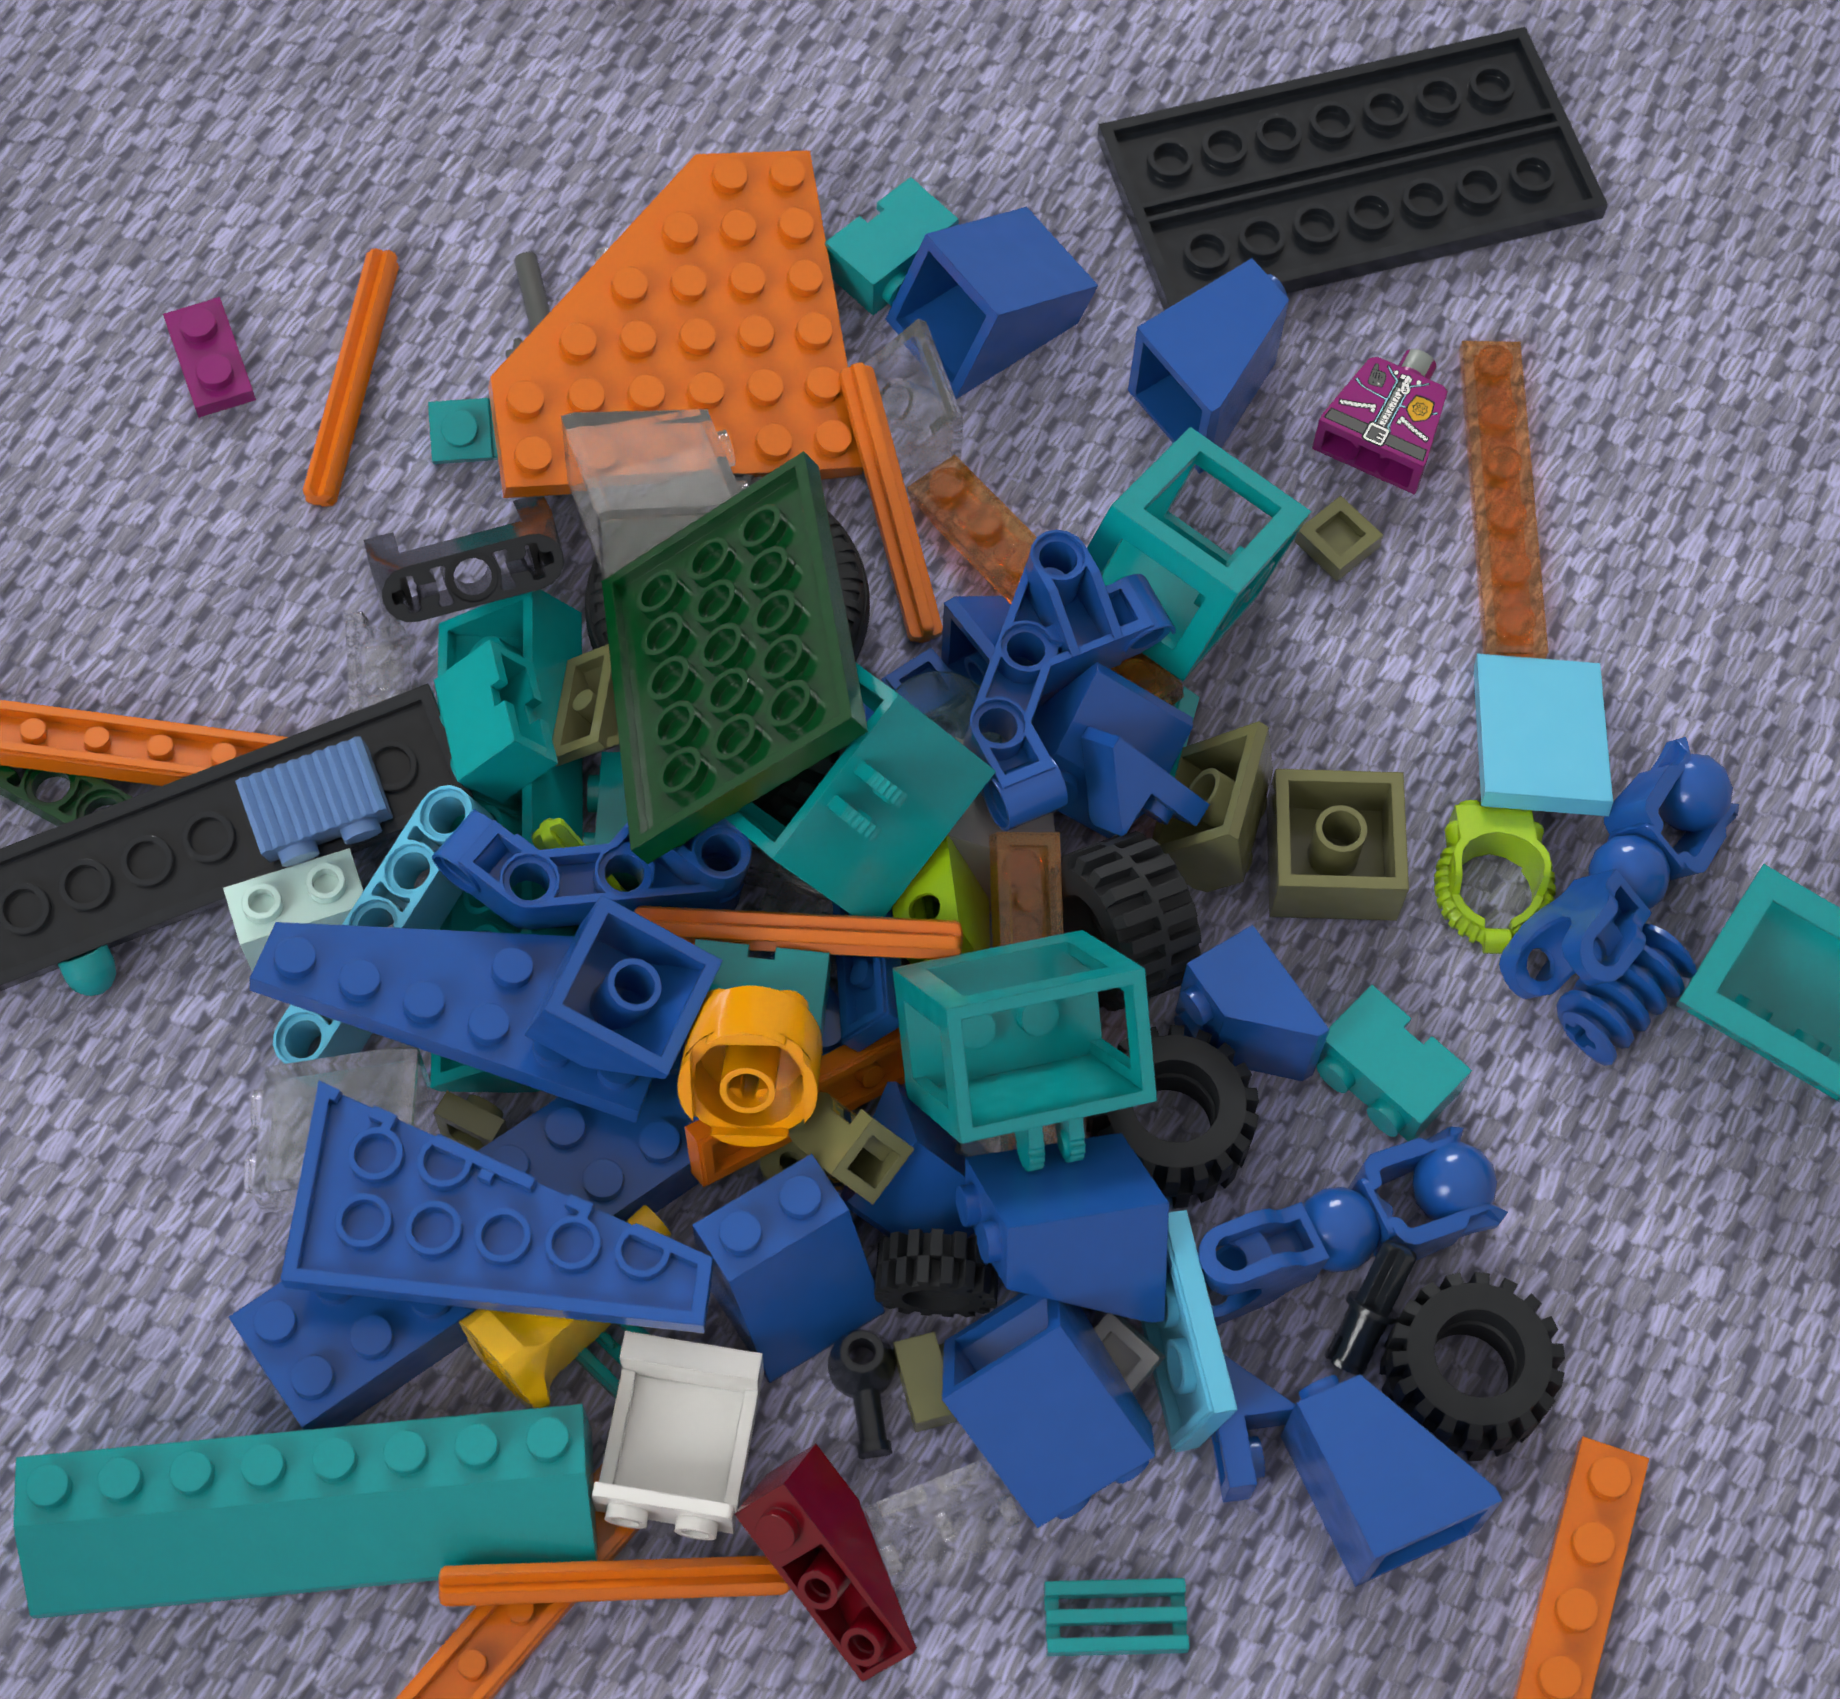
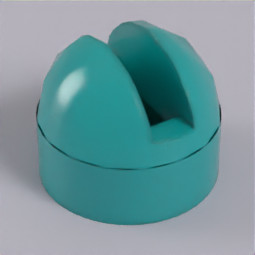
(90, 973)

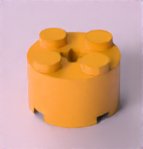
(751, 1064)

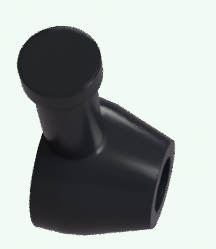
(865, 1385)

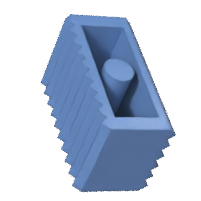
(314, 802)

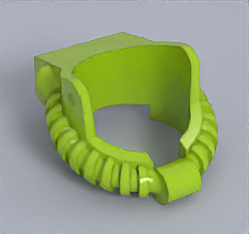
(1497, 832)

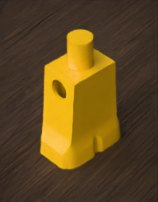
(534, 1349)

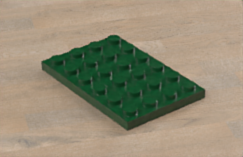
(730, 659)

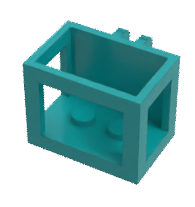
(1191, 575)
(875, 808)
(1777, 979)
(1018, 1044)

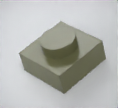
(1339, 538)
(469, 1121)

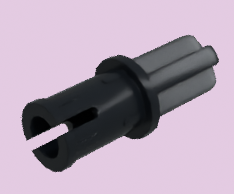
(1371, 1308)

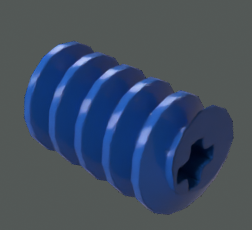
(1605, 1013)

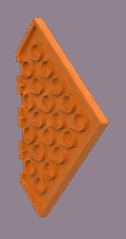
(697, 305)

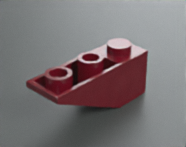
(828, 1557)

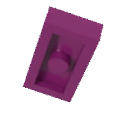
(209, 357)

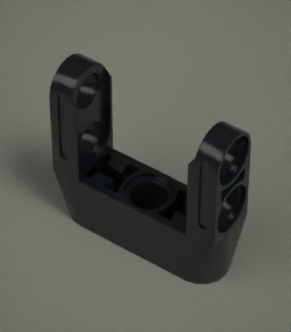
(535, 529)

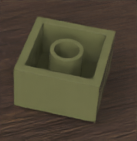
(1337, 844)

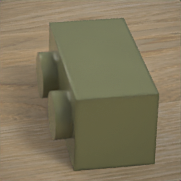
(921, 1375)

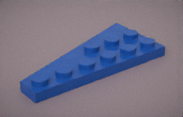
(442, 994)
(445, 1225)

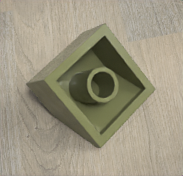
(1234, 778)

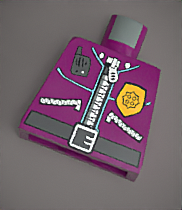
(1385, 419)

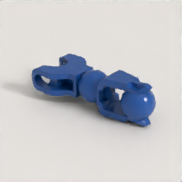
(1627, 876)
(1343, 1226)

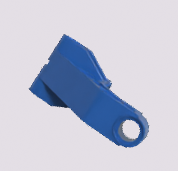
(1063, 625)
(491, 860)

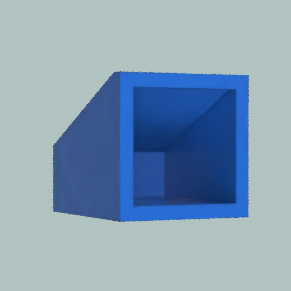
(991, 294)
(1209, 354)
(1074, 1229)
(789, 1267)
(1045, 1405)
(1381, 1478)

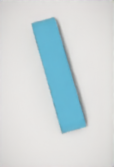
(386, 901)

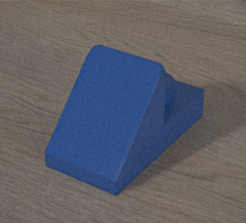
(1127, 782)
(1236, 1455)

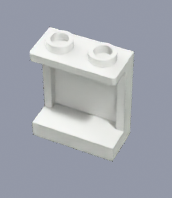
(679, 1435)

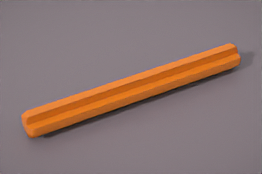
(351, 378)
(890, 503)
(813, 932)
(609, 1580)

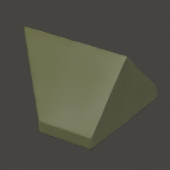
(586, 708)

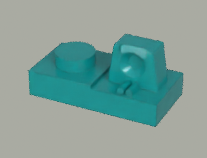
(461, 431)

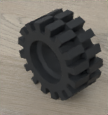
(934, 1274)

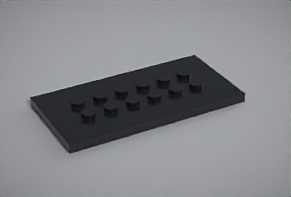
(1353, 168)

